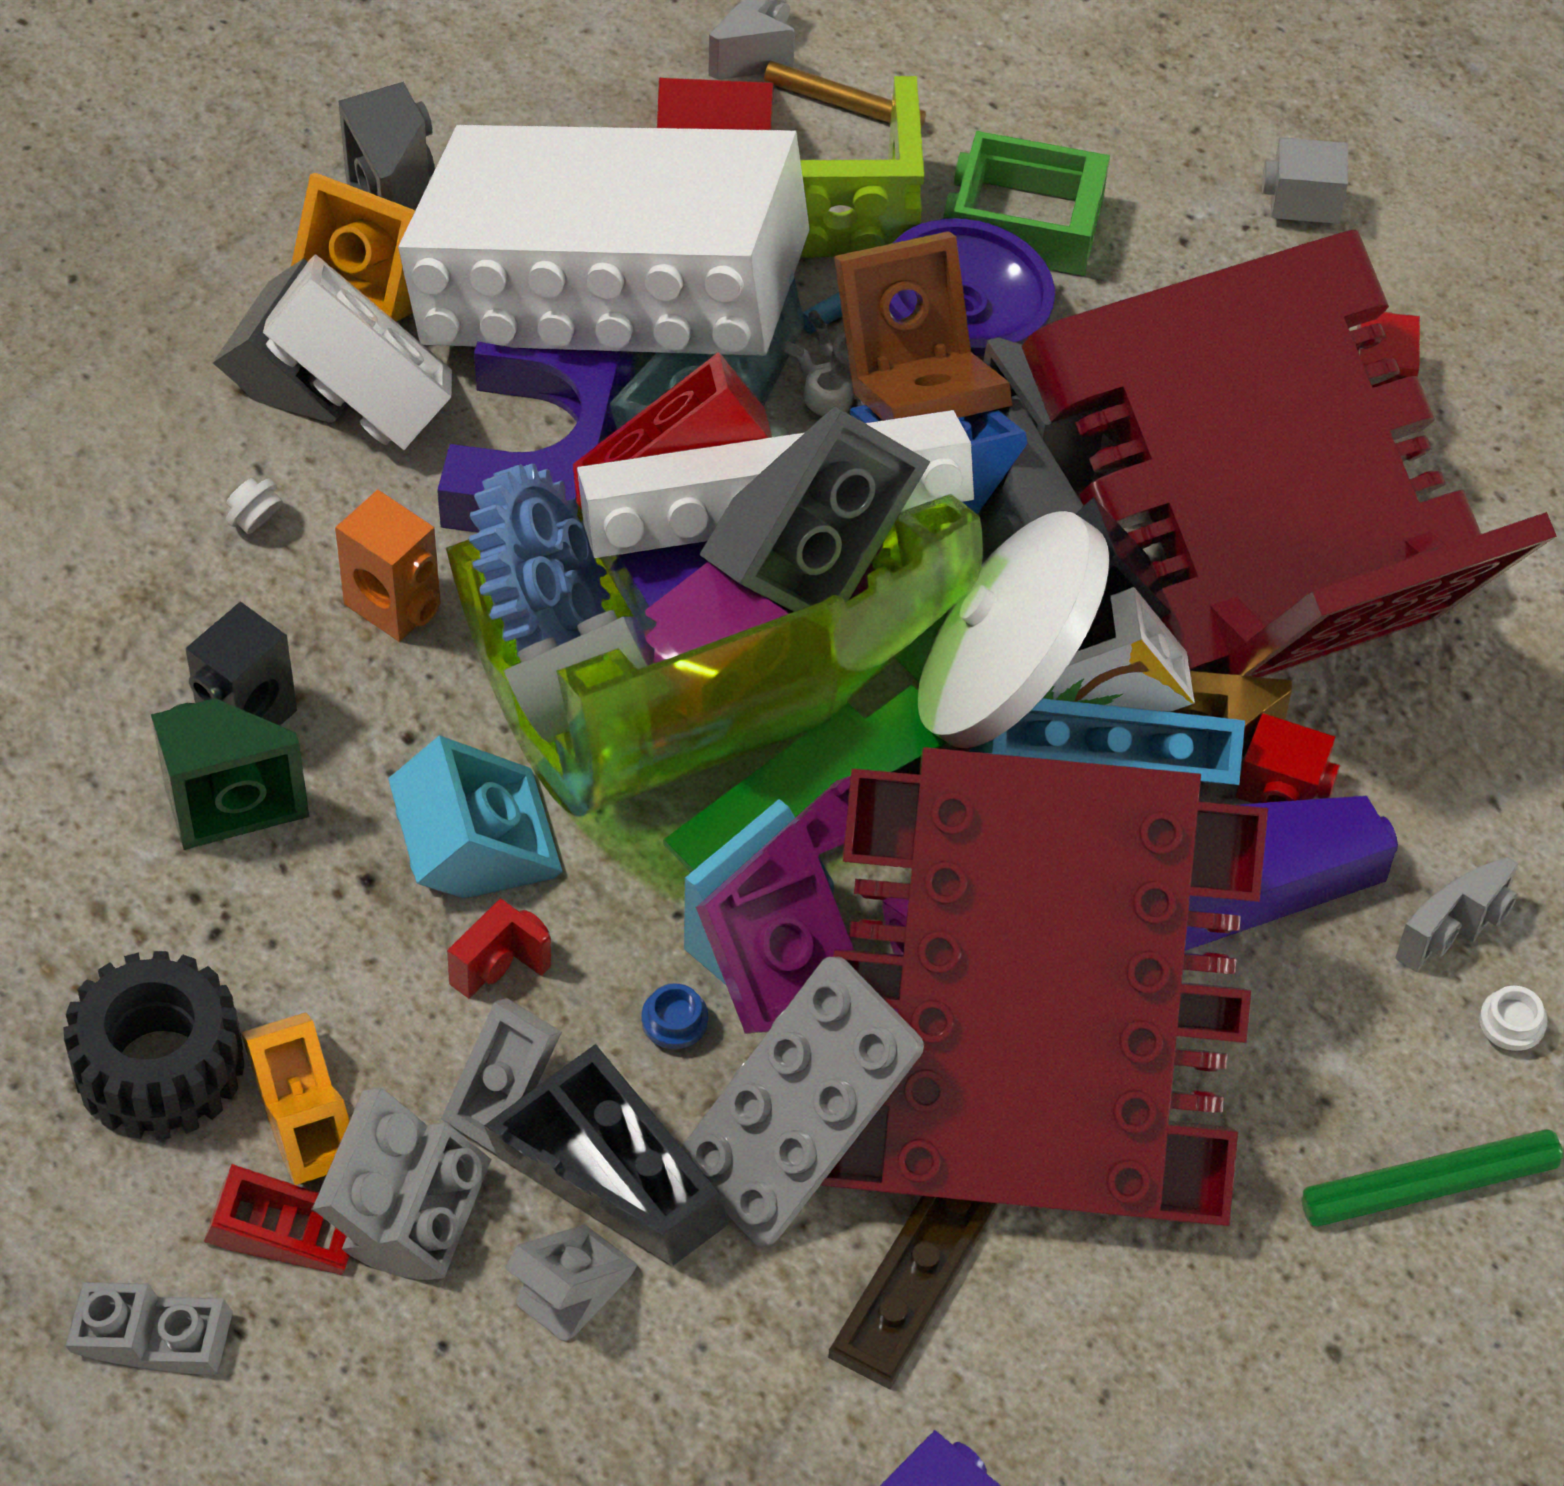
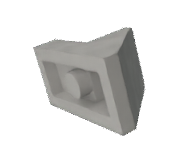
(751, 39)
(500, 1069)
(568, 1278)

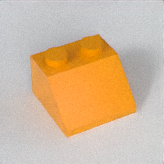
(358, 239)

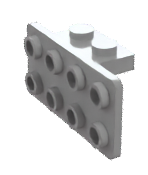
(802, 1099)

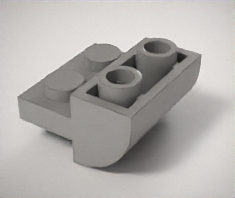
(536, 679)
(401, 1188)

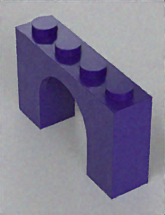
(572, 379)

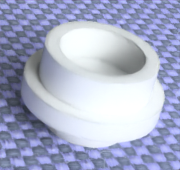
(253, 504)
(1513, 1018)

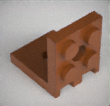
(918, 360)

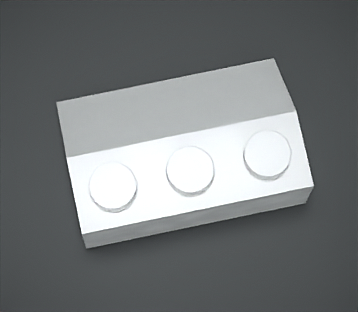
(358, 354)

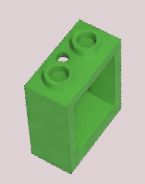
(1040, 170)

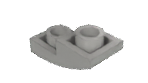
(1459, 908)
(150, 1332)

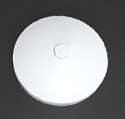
(1013, 630)

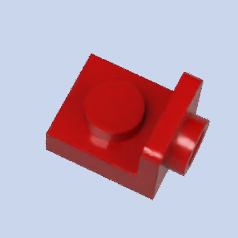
(489, 947)

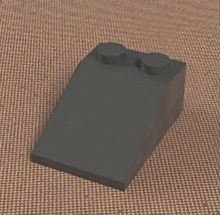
(1028, 489)
(816, 513)

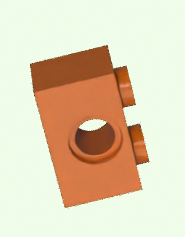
(388, 565)

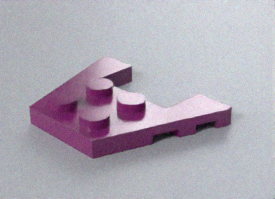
(779, 914)

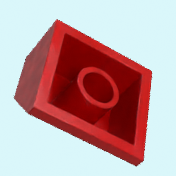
(714, 104)

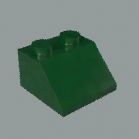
(227, 771)

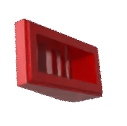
(277, 1245)

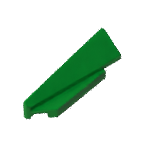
(806, 769)

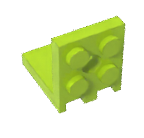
(880, 192)

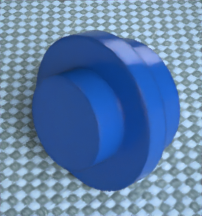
(674, 1016)

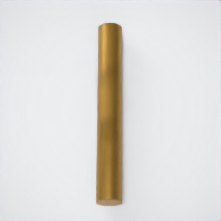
(831, 92)

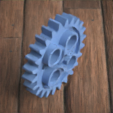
(535, 557)

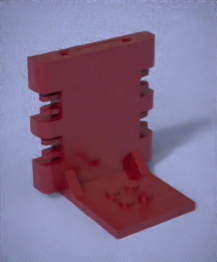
(1271, 459)
(1051, 982)

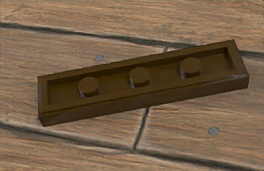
(909, 1287)

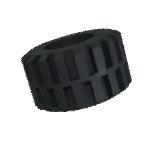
(144, 1000)

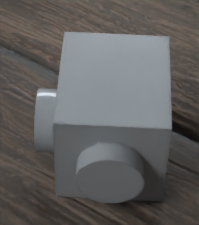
(1307, 180)

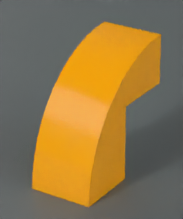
(297, 1095)

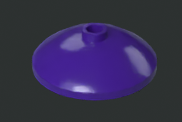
(1002, 280)

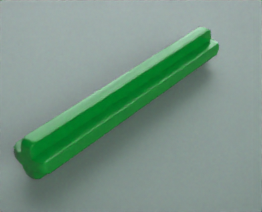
(1431, 1177)

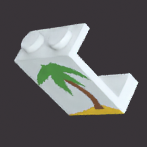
(1136, 669)

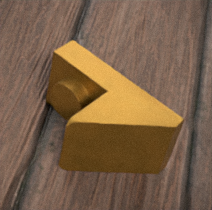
(1238, 699)

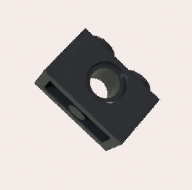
(244, 664)

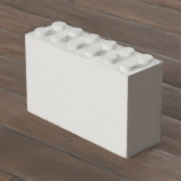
(607, 239)

